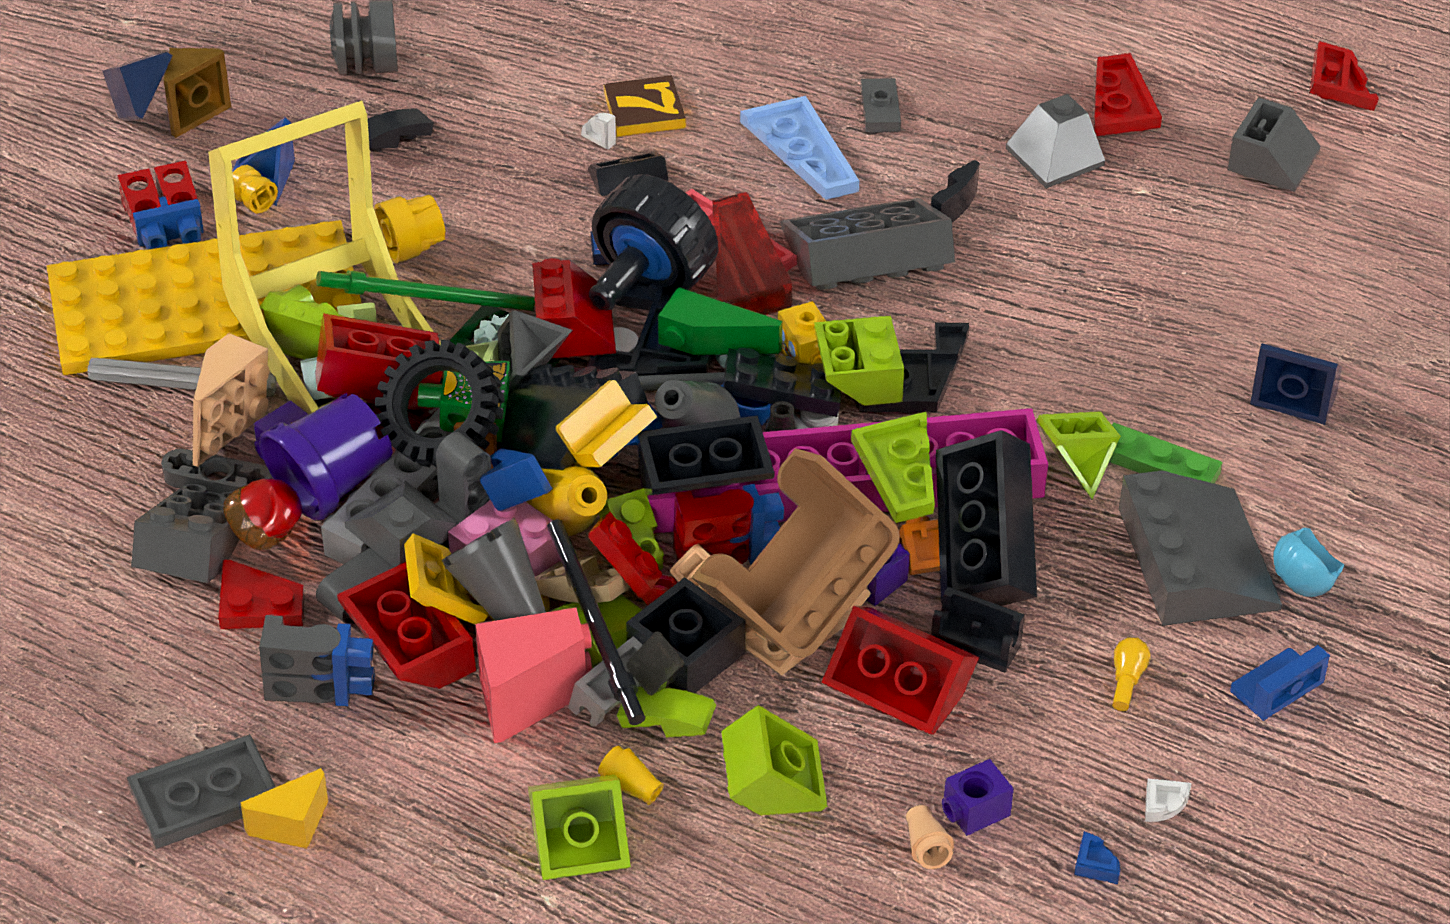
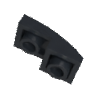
(389, 126)
(959, 192)

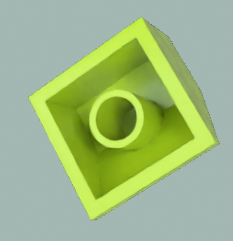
(772, 765)
(579, 826)

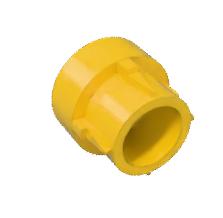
(410, 225)

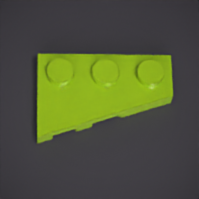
(899, 464)

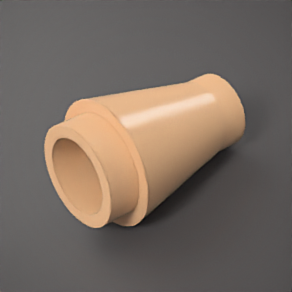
(929, 841)

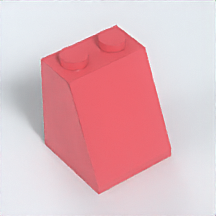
(530, 667)

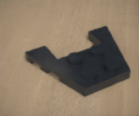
(649, 355)
(927, 371)

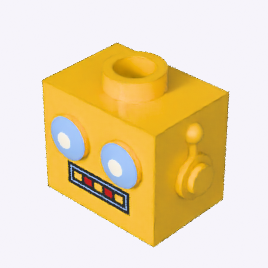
(799, 333)

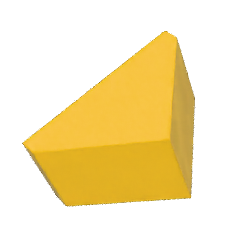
(287, 811)

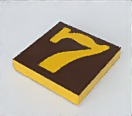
(645, 105)

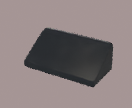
(610, 173)

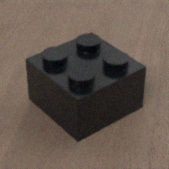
(698, 629)

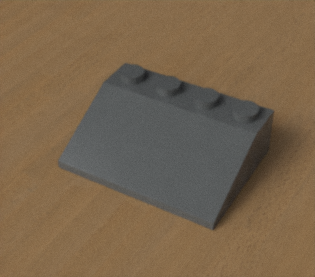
(870, 242)
(1195, 548)

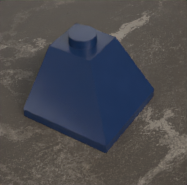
(1295, 384)

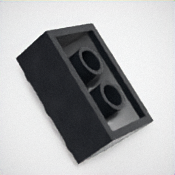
(703, 456)

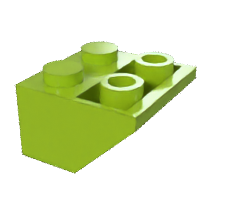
(862, 358)

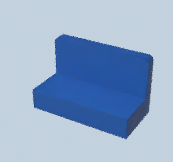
(1281, 680)

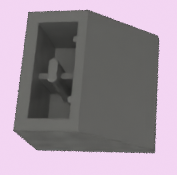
(1273, 146)

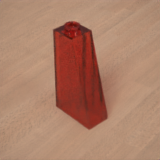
(747, 262)

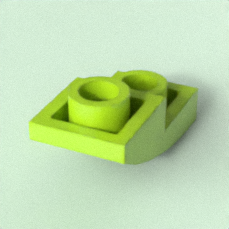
(675, 710)

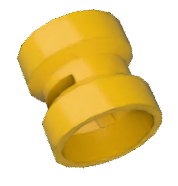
(253, 190)

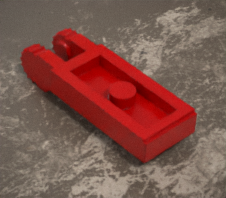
(629, 560)

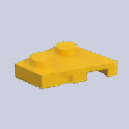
(434, 585)

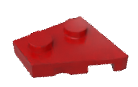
(1339, 77)
(252, 594)

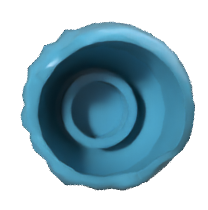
(1305, 563)

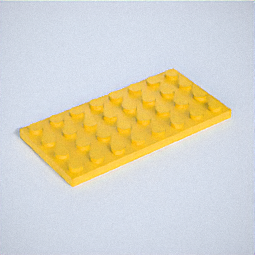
(171, 296)

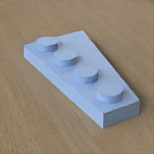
(804, 144)

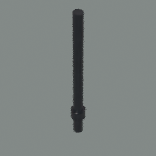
(621, 681)

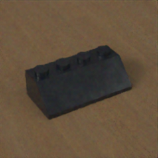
(987, 518)

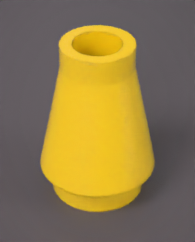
(633, 774)

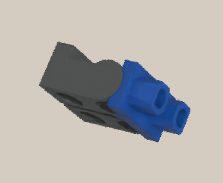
(314, 663)

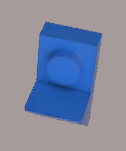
(514, 479)

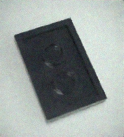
(780, 379)

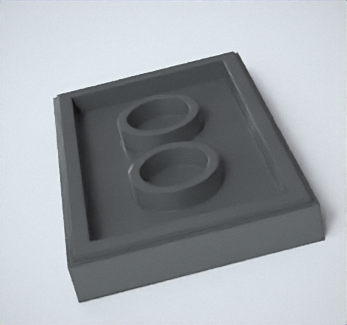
(199, 790)

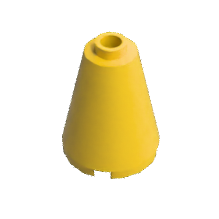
(575, 497)

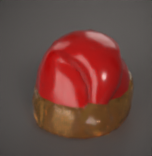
(263, 512)

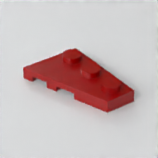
(1122, 98)

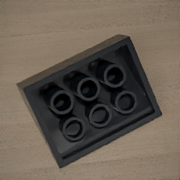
(547, 399)

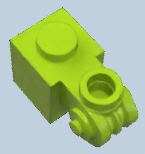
(638, 516)

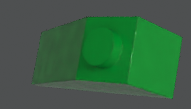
(712, 326)

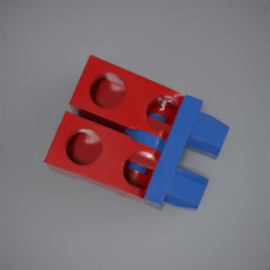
(162, 212)
(727, 523)

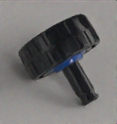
(650, 236)

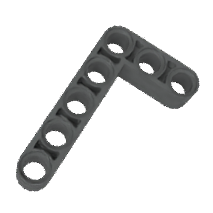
(460, 494)

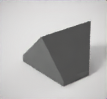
(527, 344)

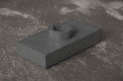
(880, 105)

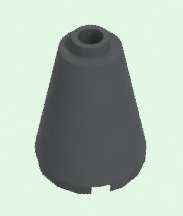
(694, 403)
(498, 573)

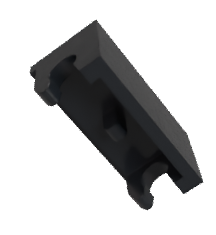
(979, 628)

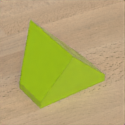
(1082, 443)

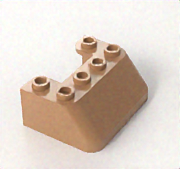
(811, 564)

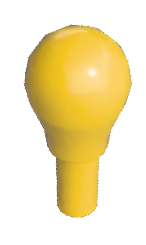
(1130, 661)

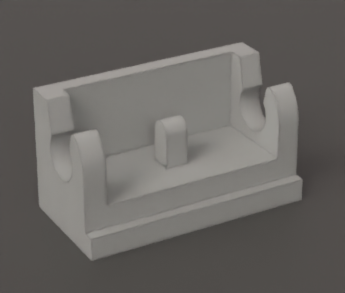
(593, 688)

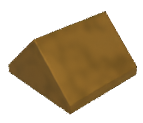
(195, 87)

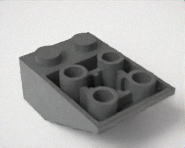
(185, 535)

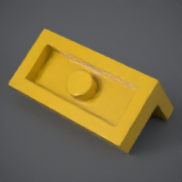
(603, 425)

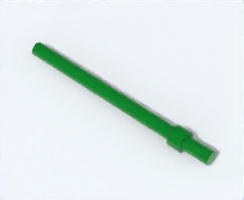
(358, 283)

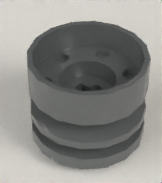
(364, 37)

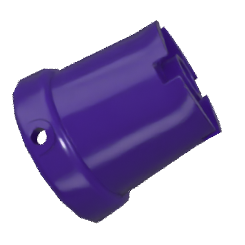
(326, 453)

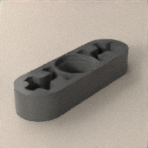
(179, 471)

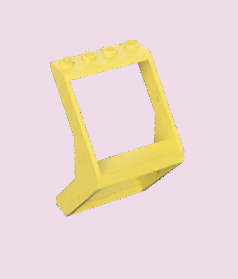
(365, 248)

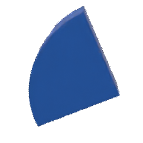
(1096, 860)

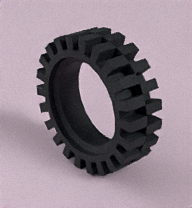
(417, 367)

